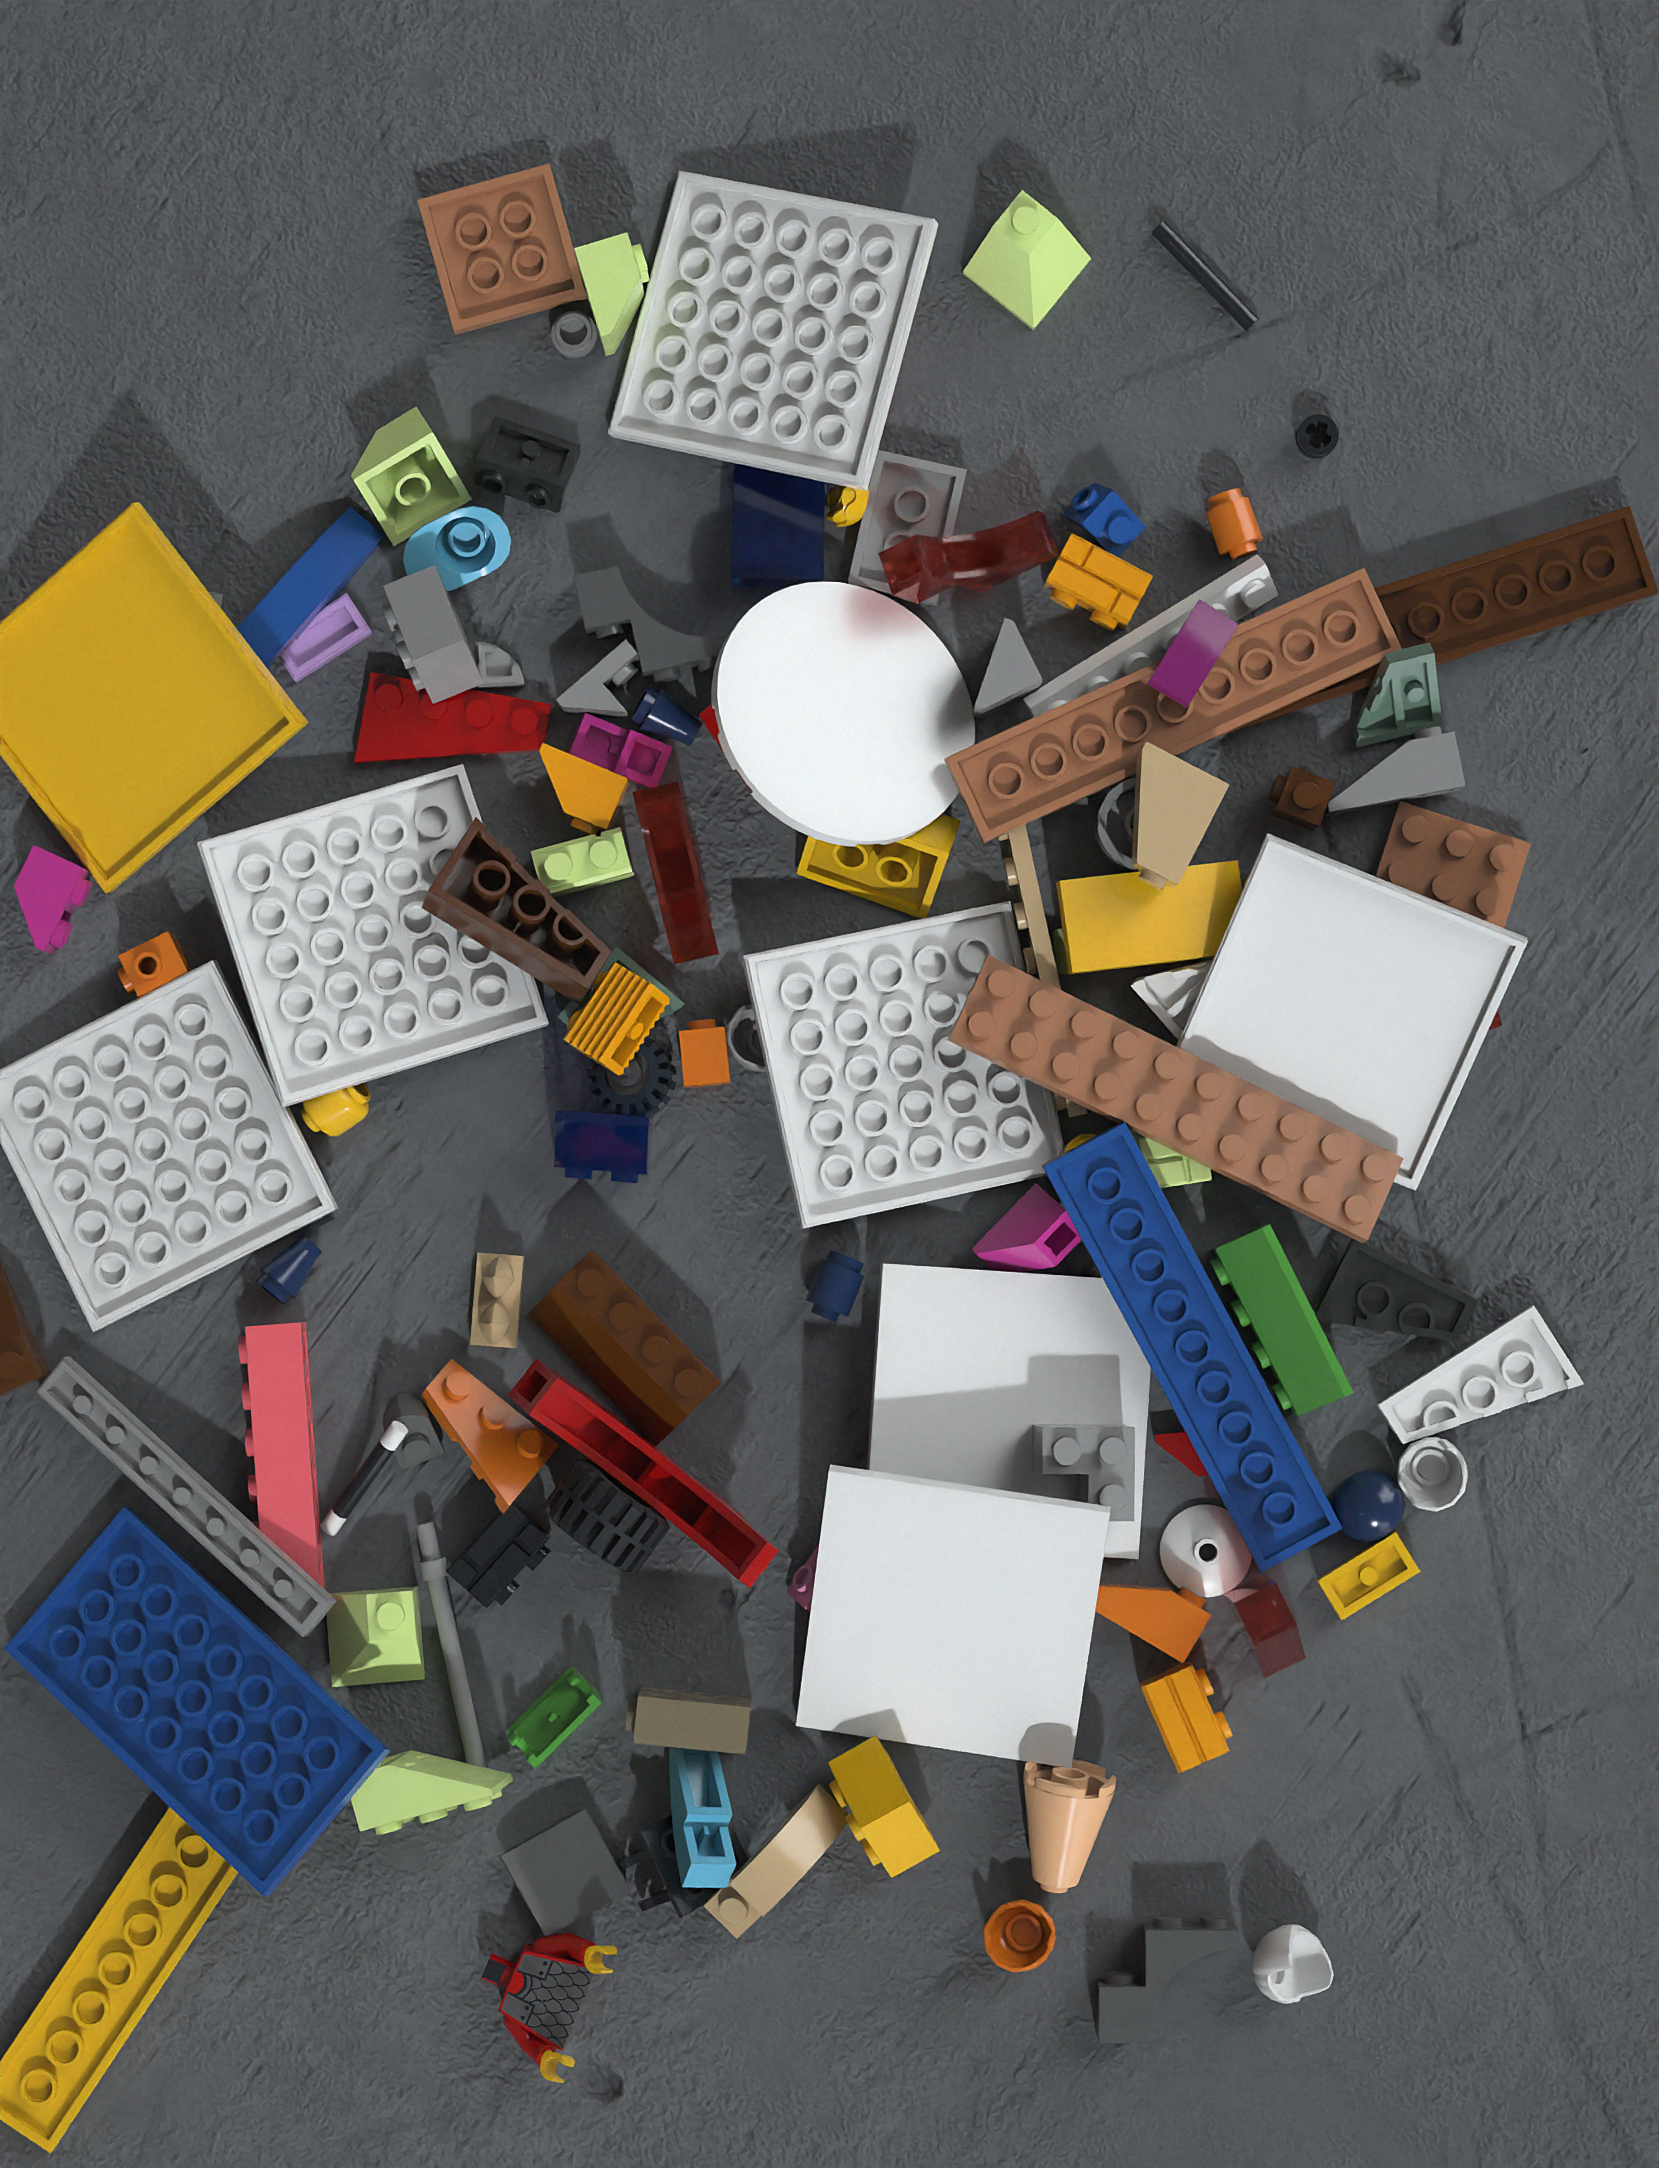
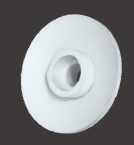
(1181, 1548)

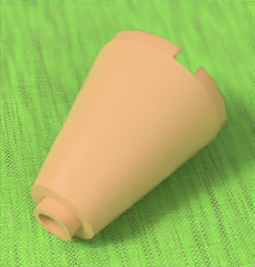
(1064, 1819)

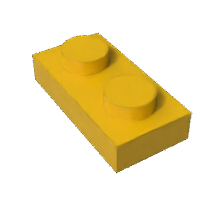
(1367, 1575)

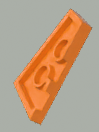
(494, 1435)

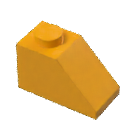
(584, 790)

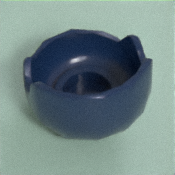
(1369, 1505)

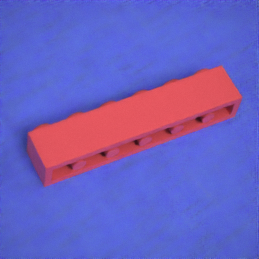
(283, 1441)

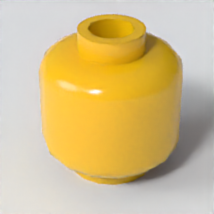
(337, 1110)

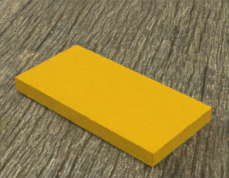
(1130, 924)

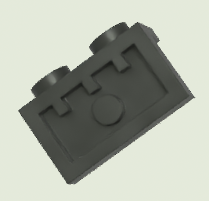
(526, 464)

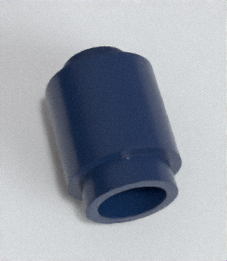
(835, 1286)

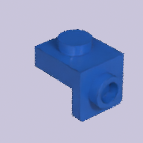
(1104, 518)

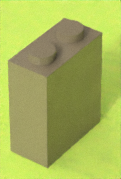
(689, 1720)

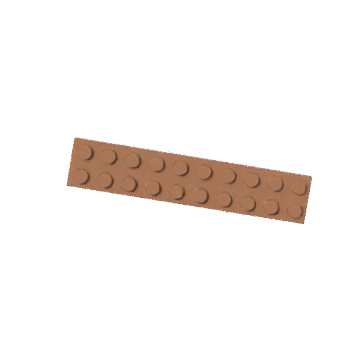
(1098, 735)
(1175, 1099)

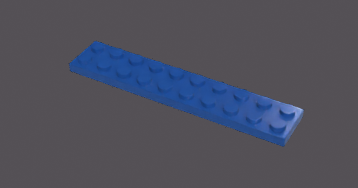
(1192, 1346)

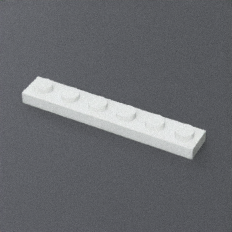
(1231, 594)

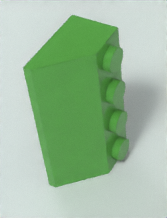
(1281, 1321)

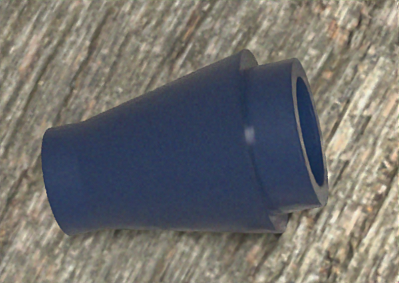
(665, 717)
(289, 1270)

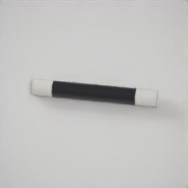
(364, 1478)

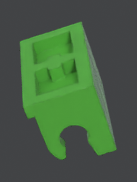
(554, 1716)

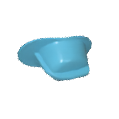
(460, 545)

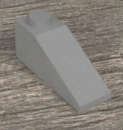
(1414, 771)

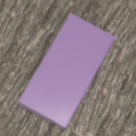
(325, 638)

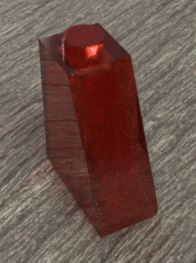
(1266, 1624)

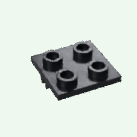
(660, 1846)

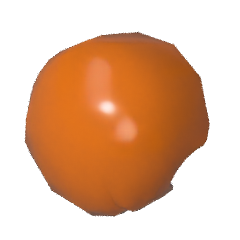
(1019, 1936)

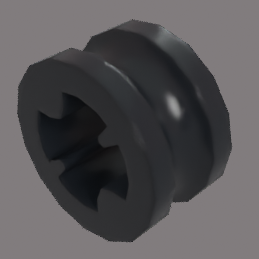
(1331, 434)

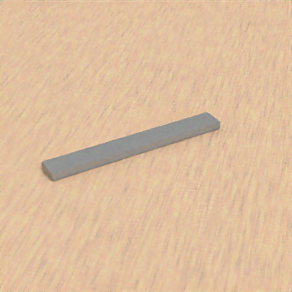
(186, 1496)

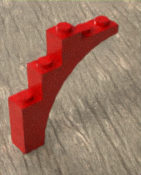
(644, 1470)

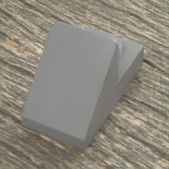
(591, 691)

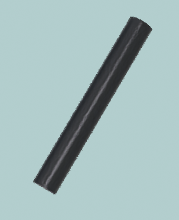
(1205, 275)

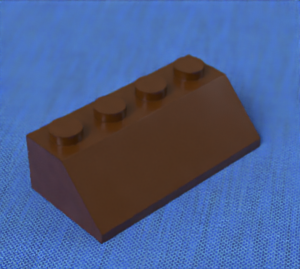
(625, 1347)

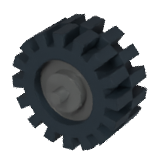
(641, 1085)

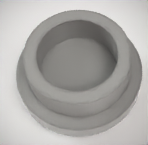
(574, 334)

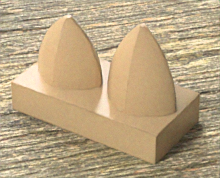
(497, 1300)

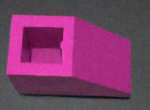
(48, 894)
(1029, 1236)

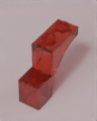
(974, 560)
(675, 872)

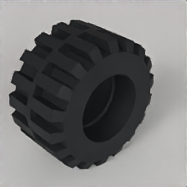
(605, 1516)

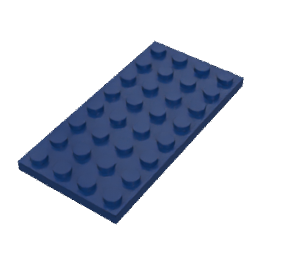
(197, 1701)

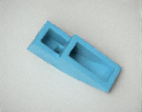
(700, 1818)

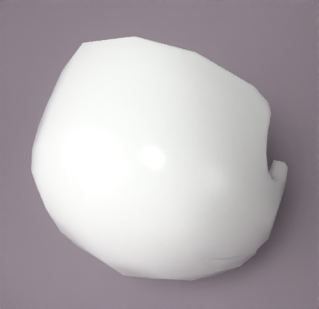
(1432, 1473)

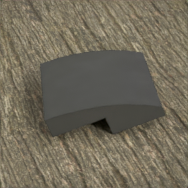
(564, 1872)

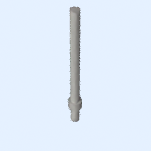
(433, 1571)

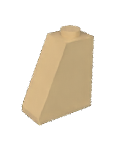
(1170, 814)

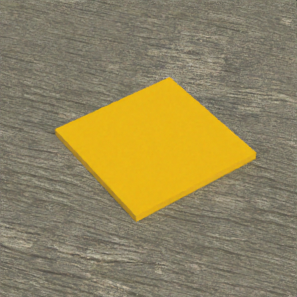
(131, 698)

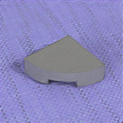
(497, 667)

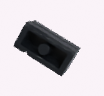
(499, 1555)

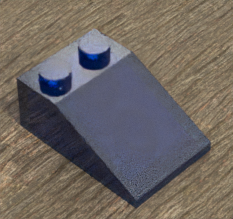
(776, 529)

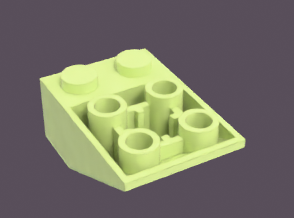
(423, 1787)

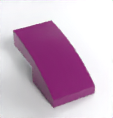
(1192, 653)

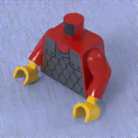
(546, 1994)

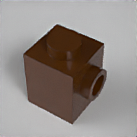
(1301, 798)

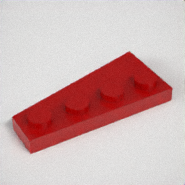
(407, 725)

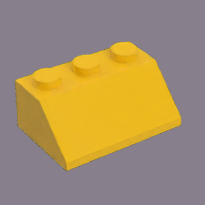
(892, 874)

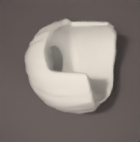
(1291, 1964)

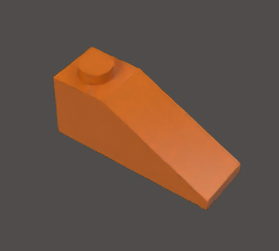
(1156, 1615)

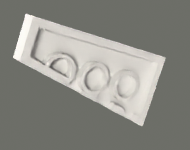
(1494, 1373)

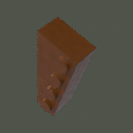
(513, 915)

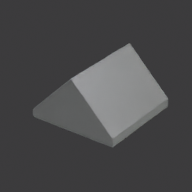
(1009, 674)

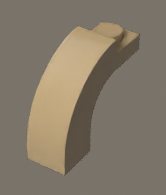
(779, 1862)

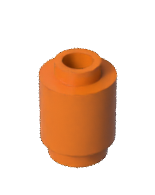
(1233, 524)

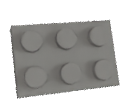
(903, 500)

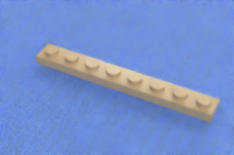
(1031, 916)

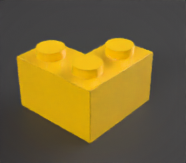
(881, 1808)

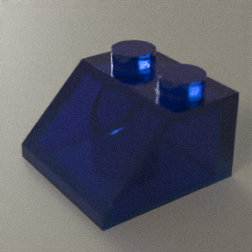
(602, 1144)

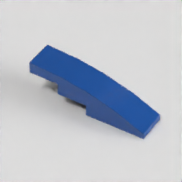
(310, 585)

